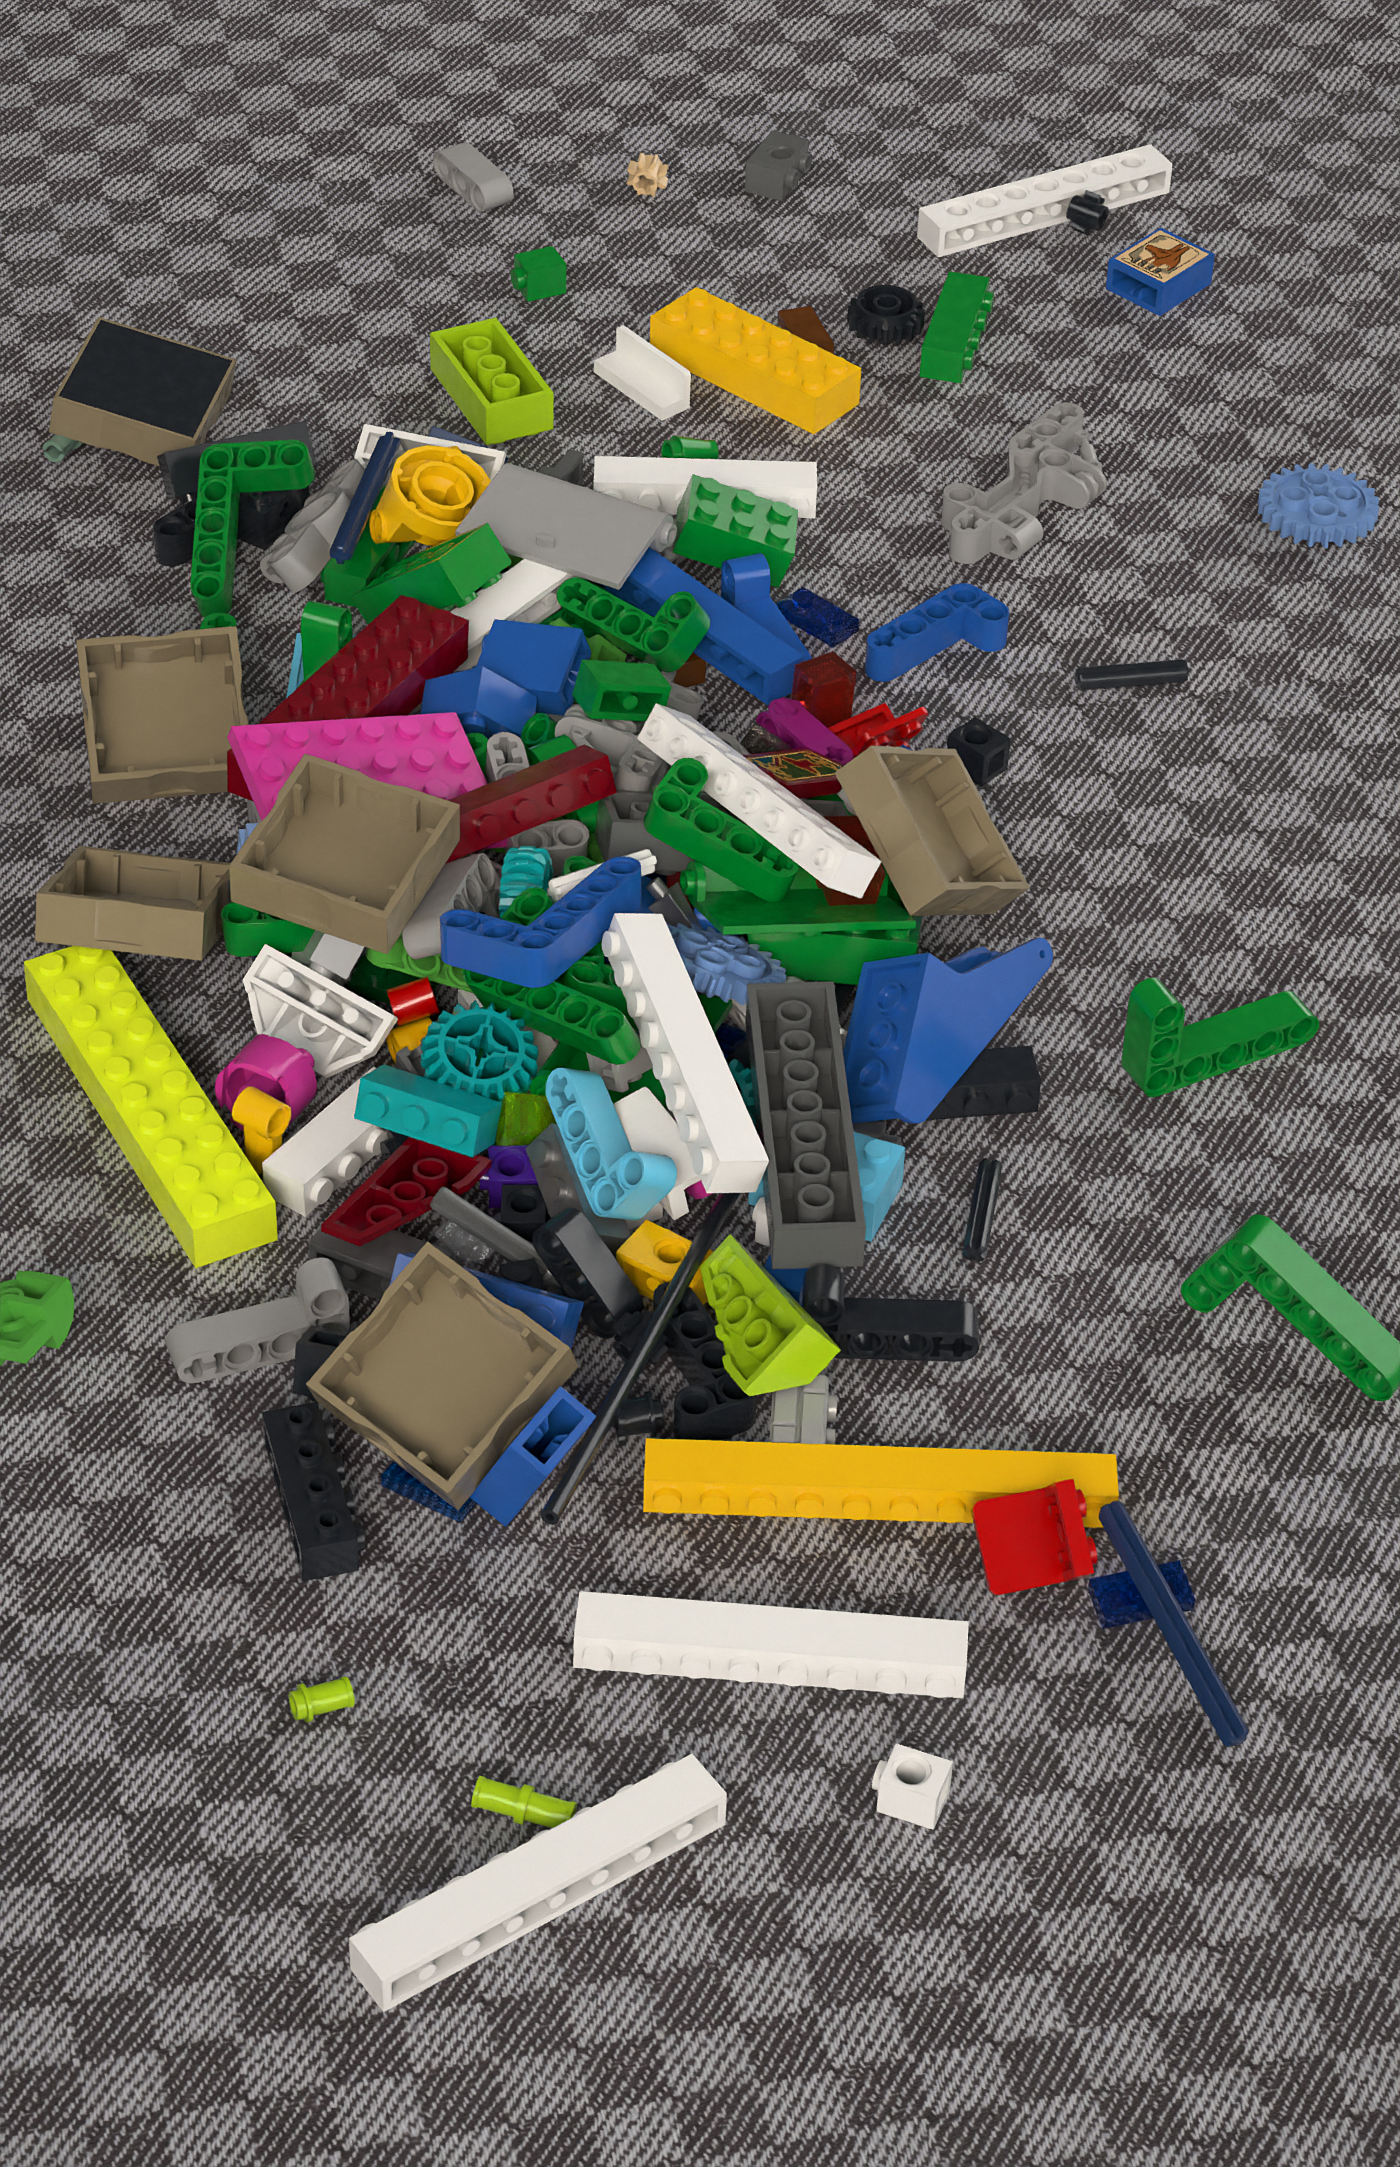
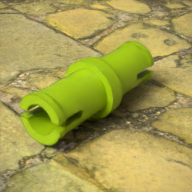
(521, 1803)

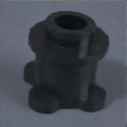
(638, 1417)

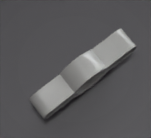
(311, 532)

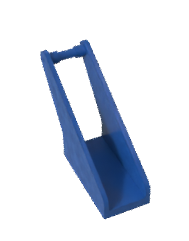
(927, 1021)

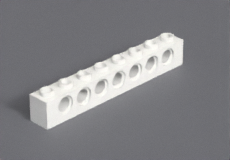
(1041, 200)
(762, 802)

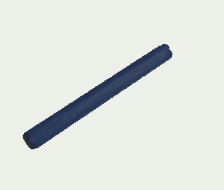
(364, 498)
(1173, 1624)

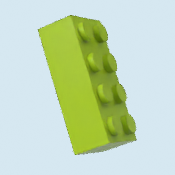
(491, 381)

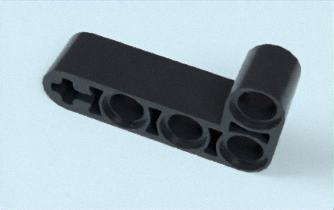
(889, 1326)
(713, 1402)

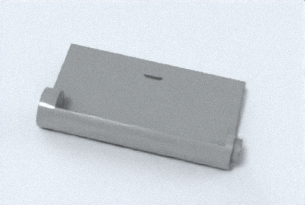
(568, 525)

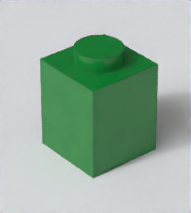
(539, 273)

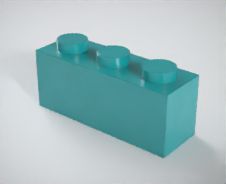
(427, 1110)

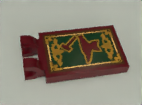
(800, 771)

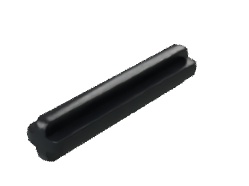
(1131, 674)
(982, 1210)

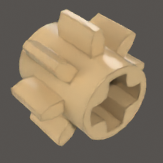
(647, 174)

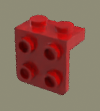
(879, 728)
(1034, 1538)

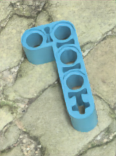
(612, 1175)

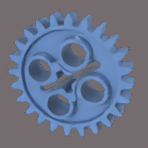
(1318, 505)
(724, 963)

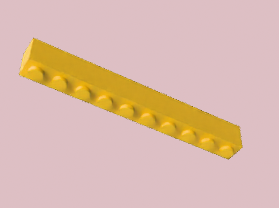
(858, 1479)

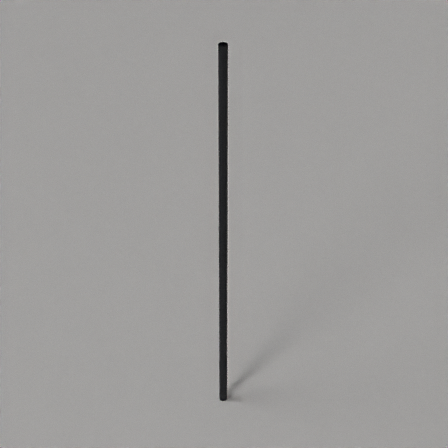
(647, 1341)

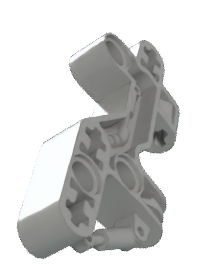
(1037, 470)
(631, 762)

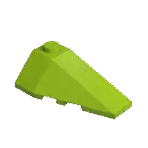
(763, 1328)

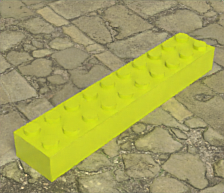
(151, 1104)

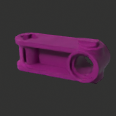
(800, 729)

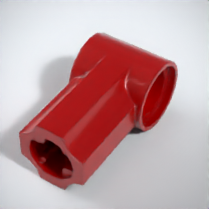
(413, 1001)

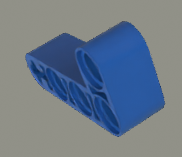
(747, 587)
(933, 626)

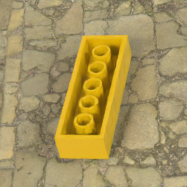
(756, 360)

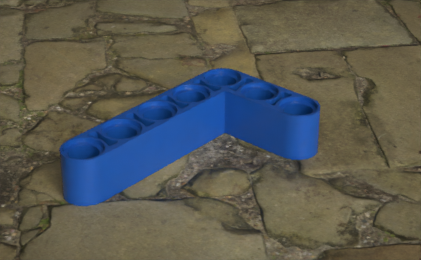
(552, 942)

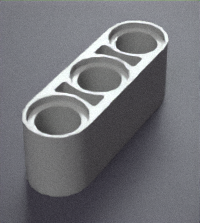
(473, 176)

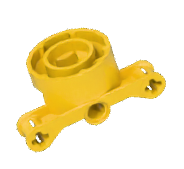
(427, 496)

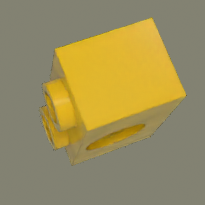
(653, 1258)

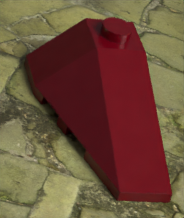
(403, 1190)

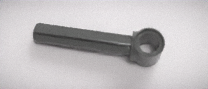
(491, 1233)

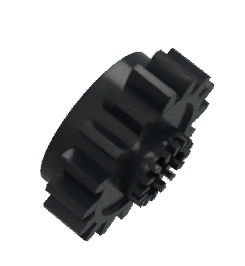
(886, 314)

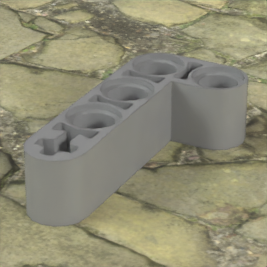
(560, 837)
(461, 884)
(260, 1332)

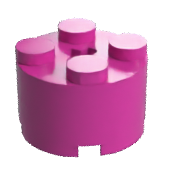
(272, 1068)

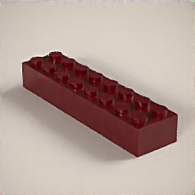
(375, 672)

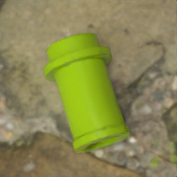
(321, 1698)

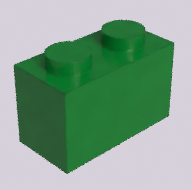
(619, 689)

